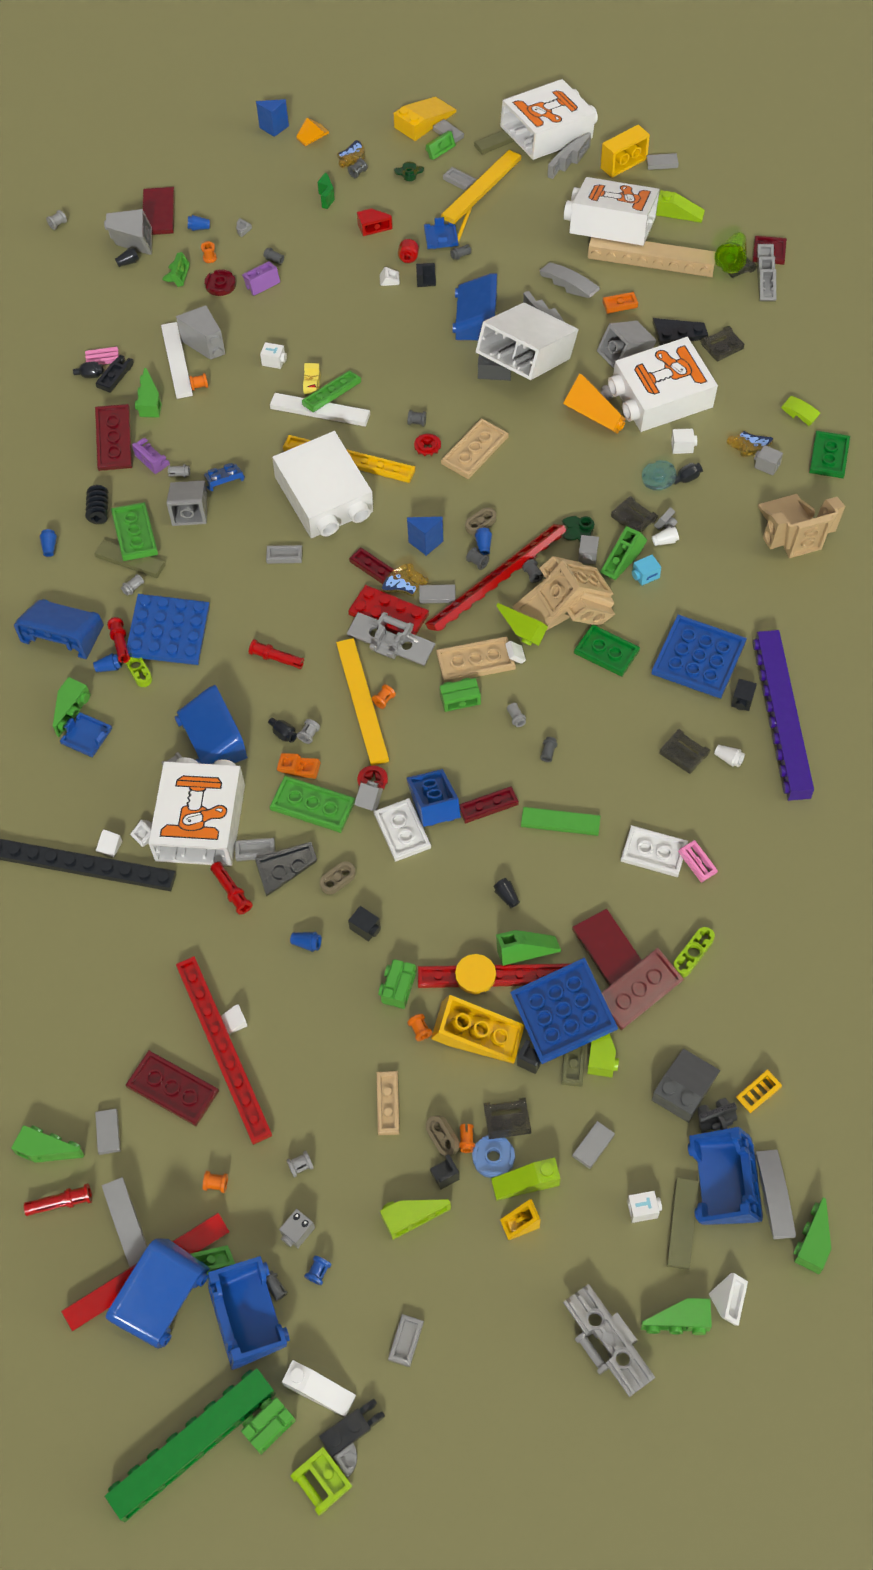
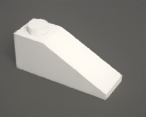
(318, 1388)

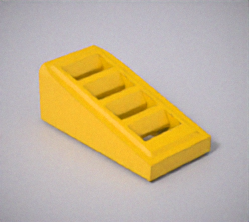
(770, 1092)

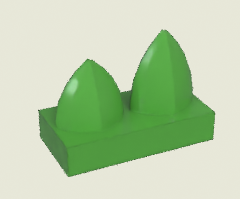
(440, 145)
(179, 270)

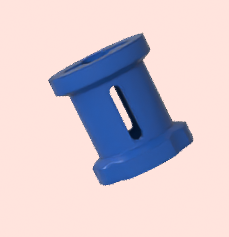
(317, 1270)

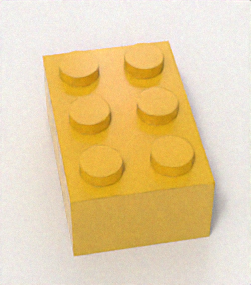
(624, 151)

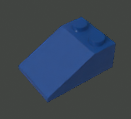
(434, 797)

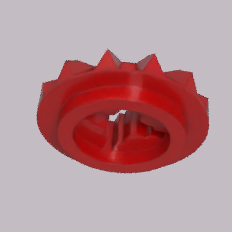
(427, 439)
(369, 771)

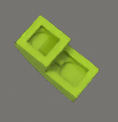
(800, 408)

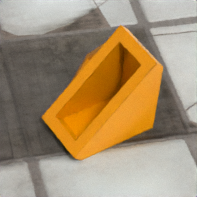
(311, 132)

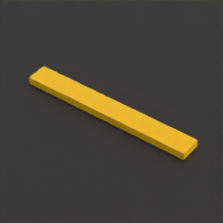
(481, 187)
(367, 462)
(362, 702)

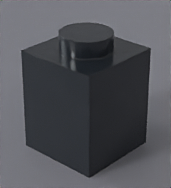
(743, 695)
(364, 923)

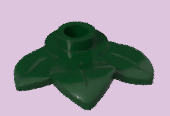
(409, 171)
(577, 527)

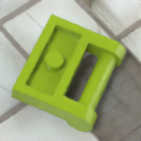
(327, 1475)

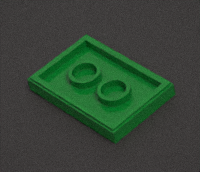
(829, 454)
(607, 650)

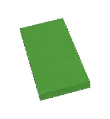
(134, 531)
(312, 804)

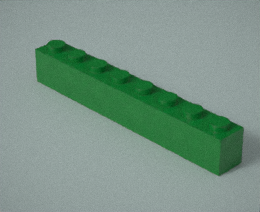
(189, 1445)

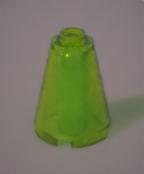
(732, 253)

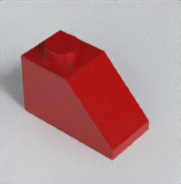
(373, 221)

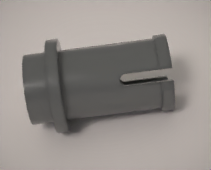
(456, 253)
(269, 254)
(549, 745)
(275, 1286)

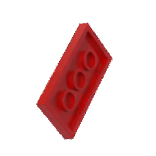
(375, 602)

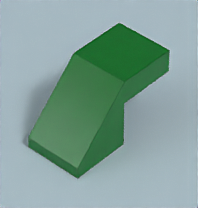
(326, 191)

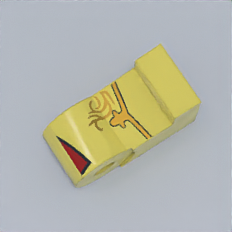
(311, 378)

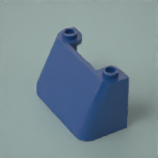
(474, 305)
(60, 624)
(211, 728)
(726, 1177)
(156, 1291)
(245, 1312)

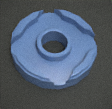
(493, 1168)

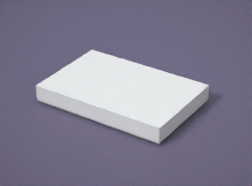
(402, 829)
(653, 851)

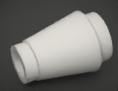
(667, 536)
(730, 755)

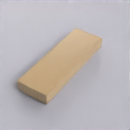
(387, 1103)

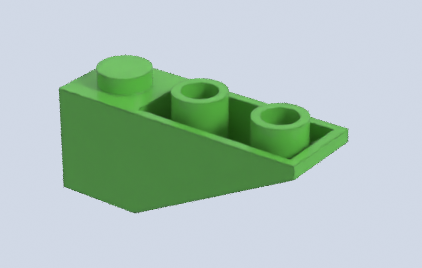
(148, 397)
(69, 701)
(523, 945)
(40, 1147)
(816, 1245)
(687, 1315)

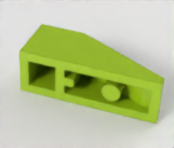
(676, 206)
(524, 626)
(602, 1057)
(527, 1179)
(410, 1214)

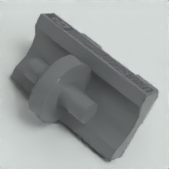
(717, 1118)

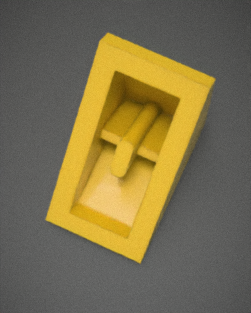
(521, 1220)

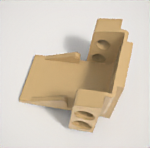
(793, 524)
(568, 592)

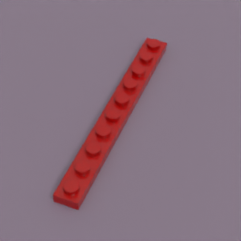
(492, 580)
(224, 1051)

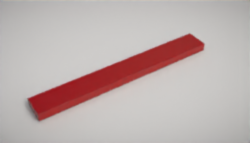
(505, 975)
(103, 1296)

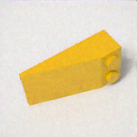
(420, 117)
(477, 1030)

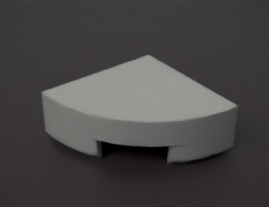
(243, 227)
(347, 1459)

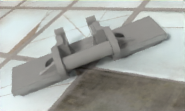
(389, 643)
(614, 1336)

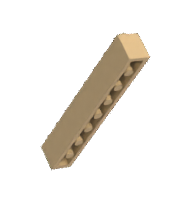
(654, 256)

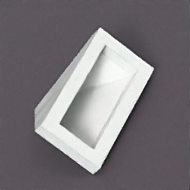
(729, 1297)

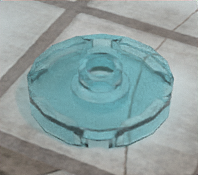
(659, 475)

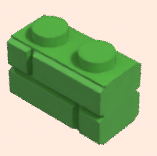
(460, 694)
(398, 983)
(267, 1424)

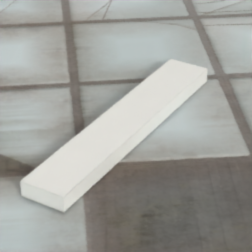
(176, 360)
(329, 411)

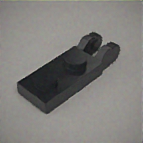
(114, 373)
(350, 1429)

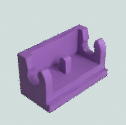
(261, 278)
(150, 456)

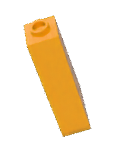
(592, 404)

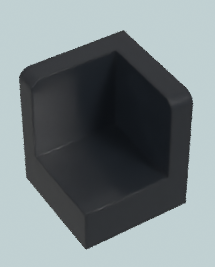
(426, 274)
(528, 1058)
(445, 1172)

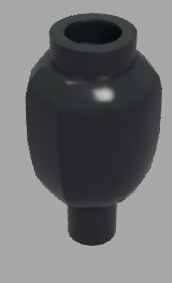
(89, 370)
(688, 473)
(283, 730)

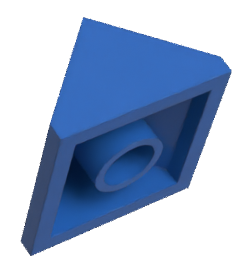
(272, 116)
(425, 533)

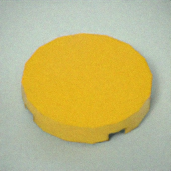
(475, 974)

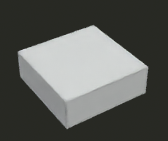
(515, 652)

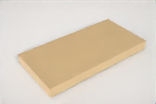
(474, 448)
(474, 659)

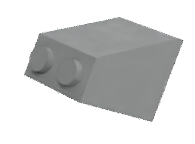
(130, 230)
(201, 332)
(624, 340)
(187, 503)

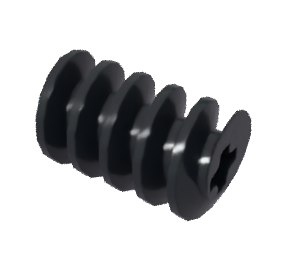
(96, 504)

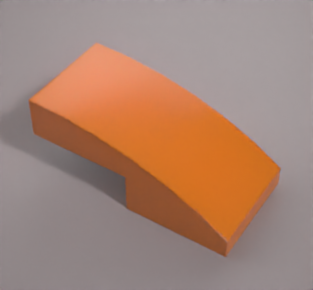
(297, 766)

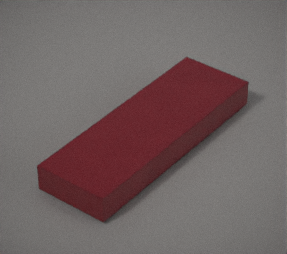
(370, 565)
(488, 804)

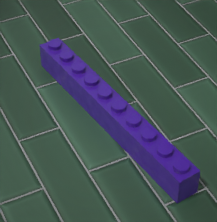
(783, 716)

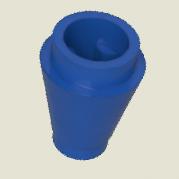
(198, 223)
(483, 538)
(48, 542)
(107, 663)
(307, 940)

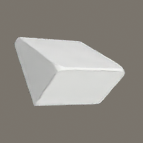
(389, 277)
(142, 832)
(109, 843)
(234, 1019)

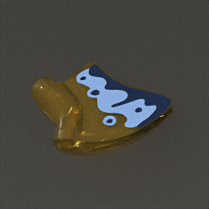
(351, 154)
(748, 443)
(404, 580)

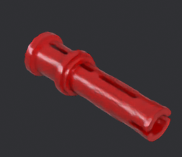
(118, 635)
(268, 652)
(235, 894)
(68, 1198)

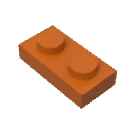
(620, 302)

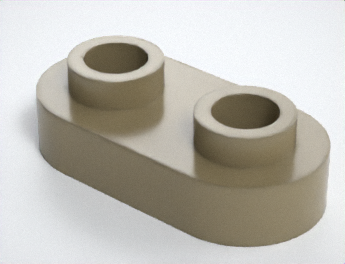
(479, 520)
(336, 878)
(442, 1136)

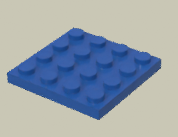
(167, 629)
(699, 656)
(563, 1010)

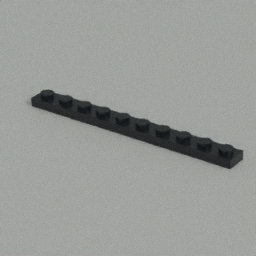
(87, 865)

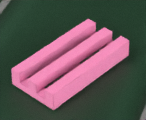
(102, 356)
(695, 863)

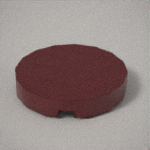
(220, 282)

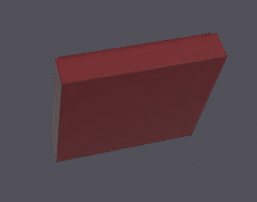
(779, 247)

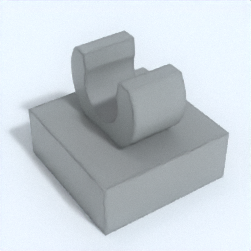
(666, 520)

